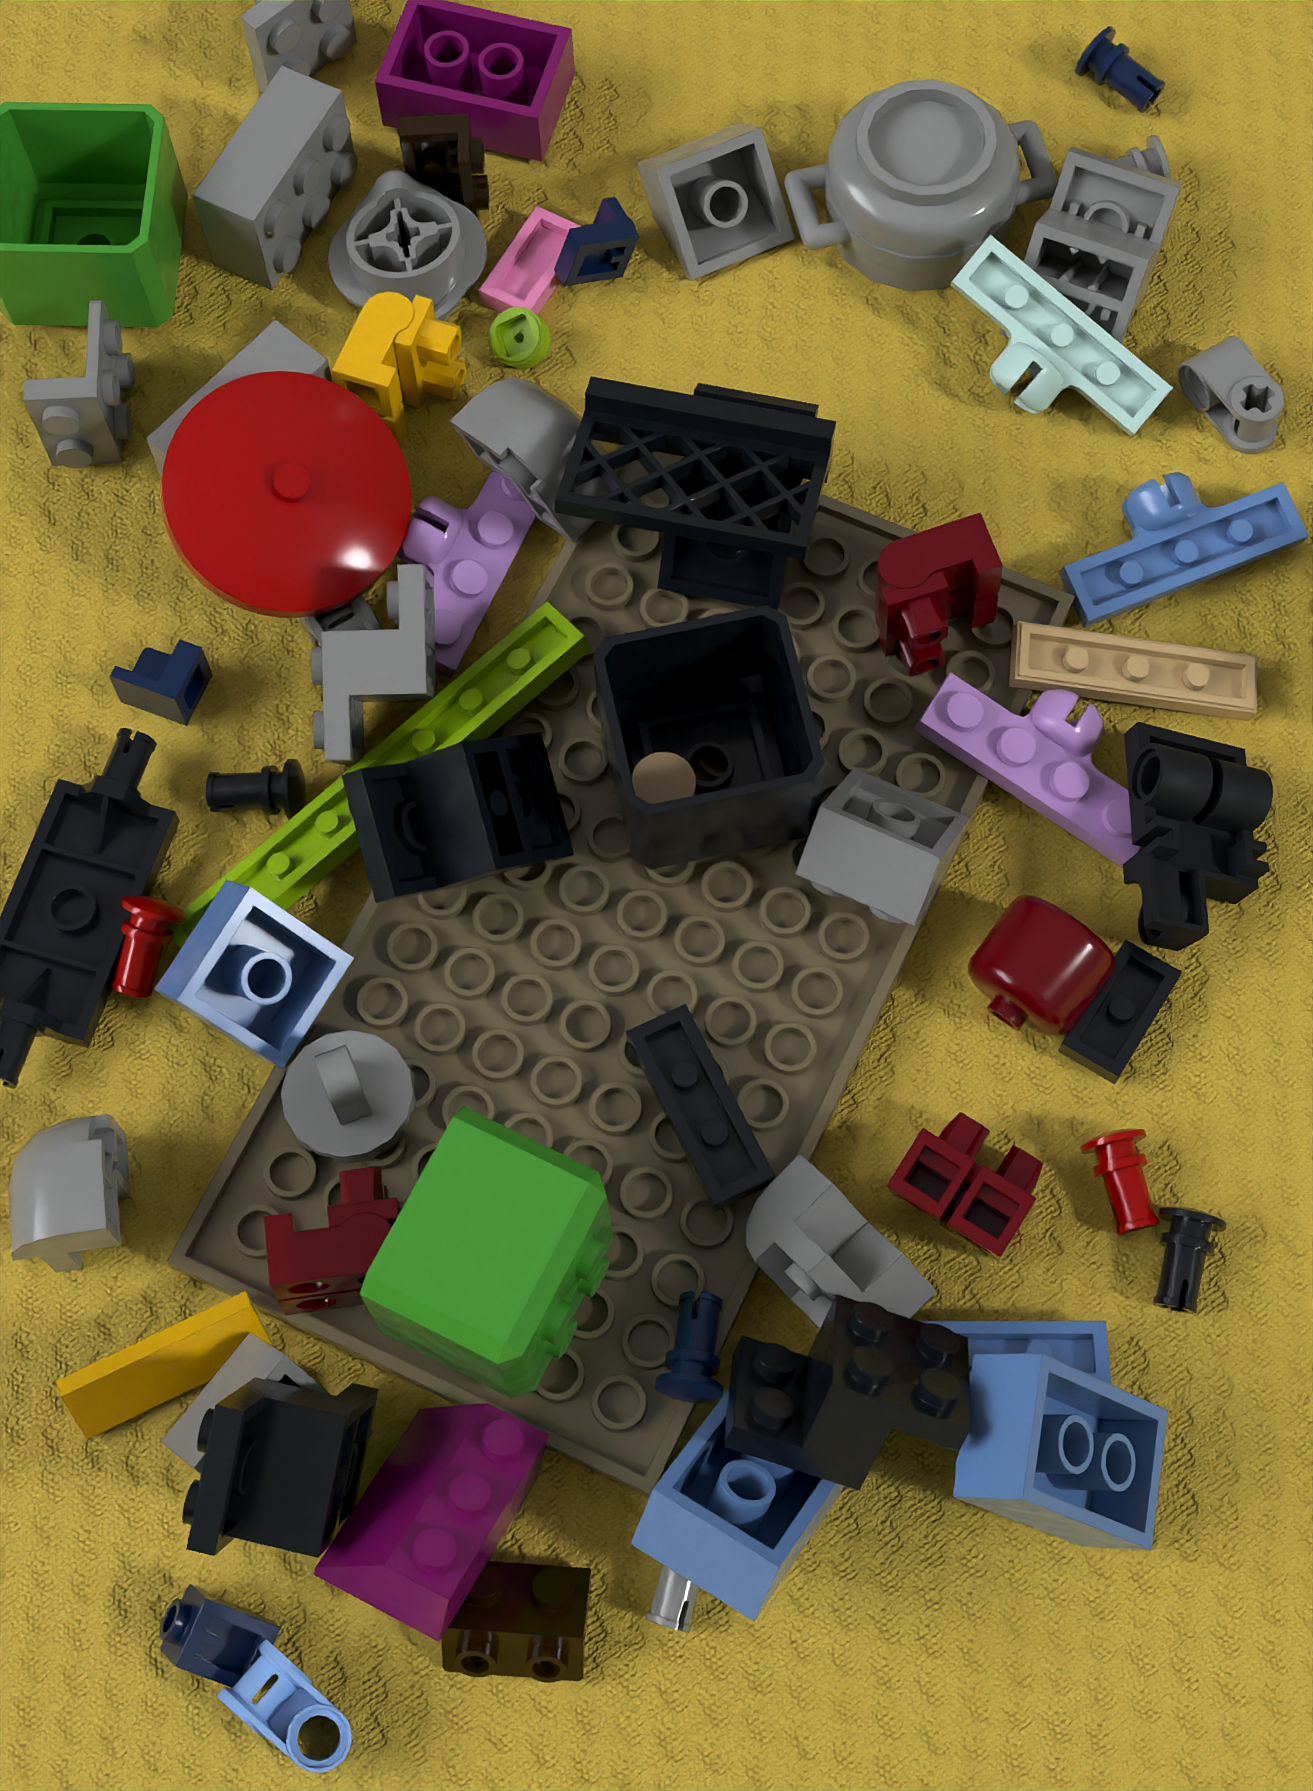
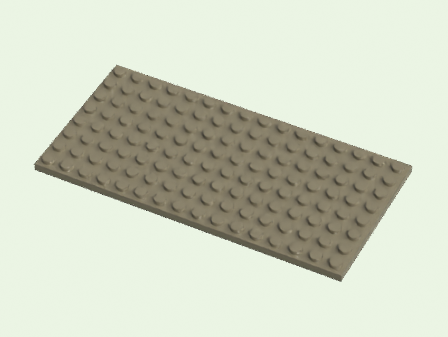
(531, 977)

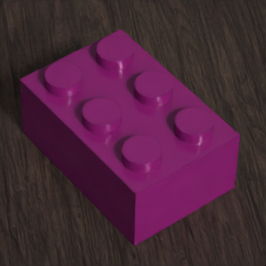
(480, 63)

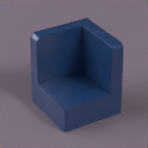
(165, 682)

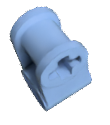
(285, 1708)

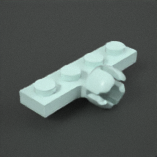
(1055, 342)

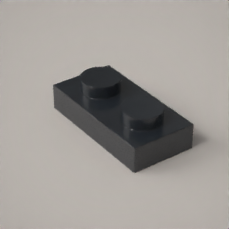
(1120, 1012)

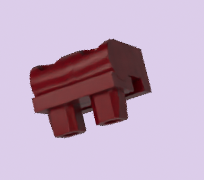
(932, 580)
(959, 1194)
(329, 1264)

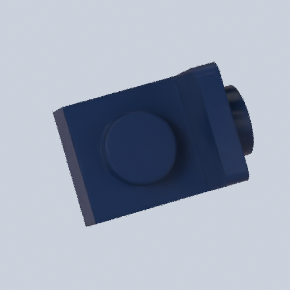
(598, 249)
(213, 1636)

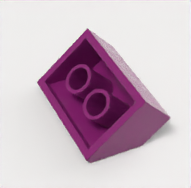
(435, 1513)

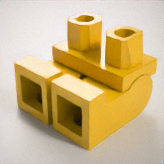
(400, 357)

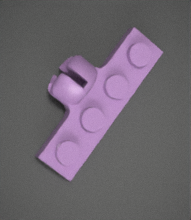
(467, 558)
(1036, 759)

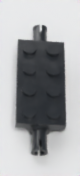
(66, 906)

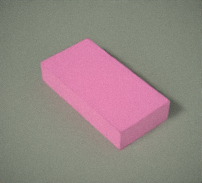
(526, 268)

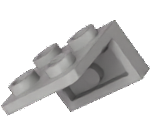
(87, 416)

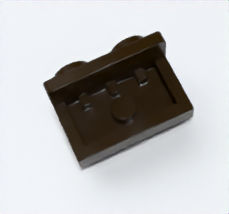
(446, 157)
(521, 1623)

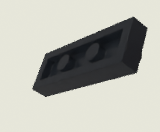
(700, 1107)

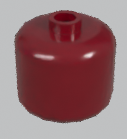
(1040, 967)

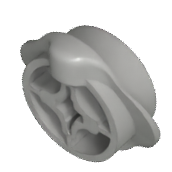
(404, 216)

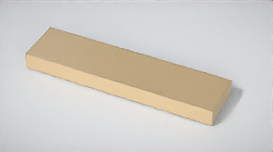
(1134, 671)

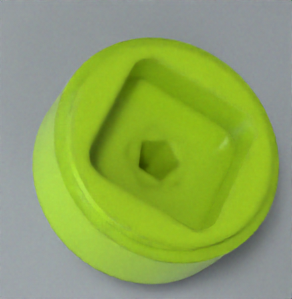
(519, 337)

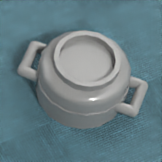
(919, 183)

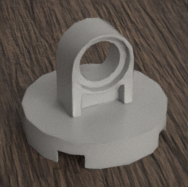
(348, 1096)

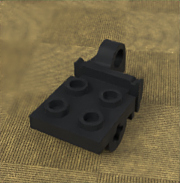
(1196, 820)

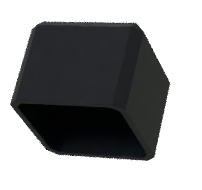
(721, 692)

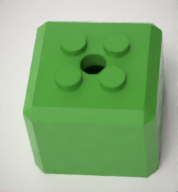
(88, 213)
(492, 1255)

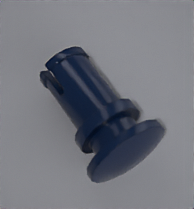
(1120, 71)
(693, 1356)

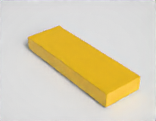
(159, 1366)

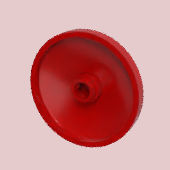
(285, 494)

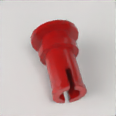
(143, 943)
(1123, 1178)

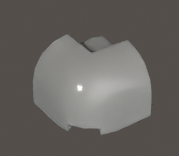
(528, 441)
(69, 1191)
(823, 1247)

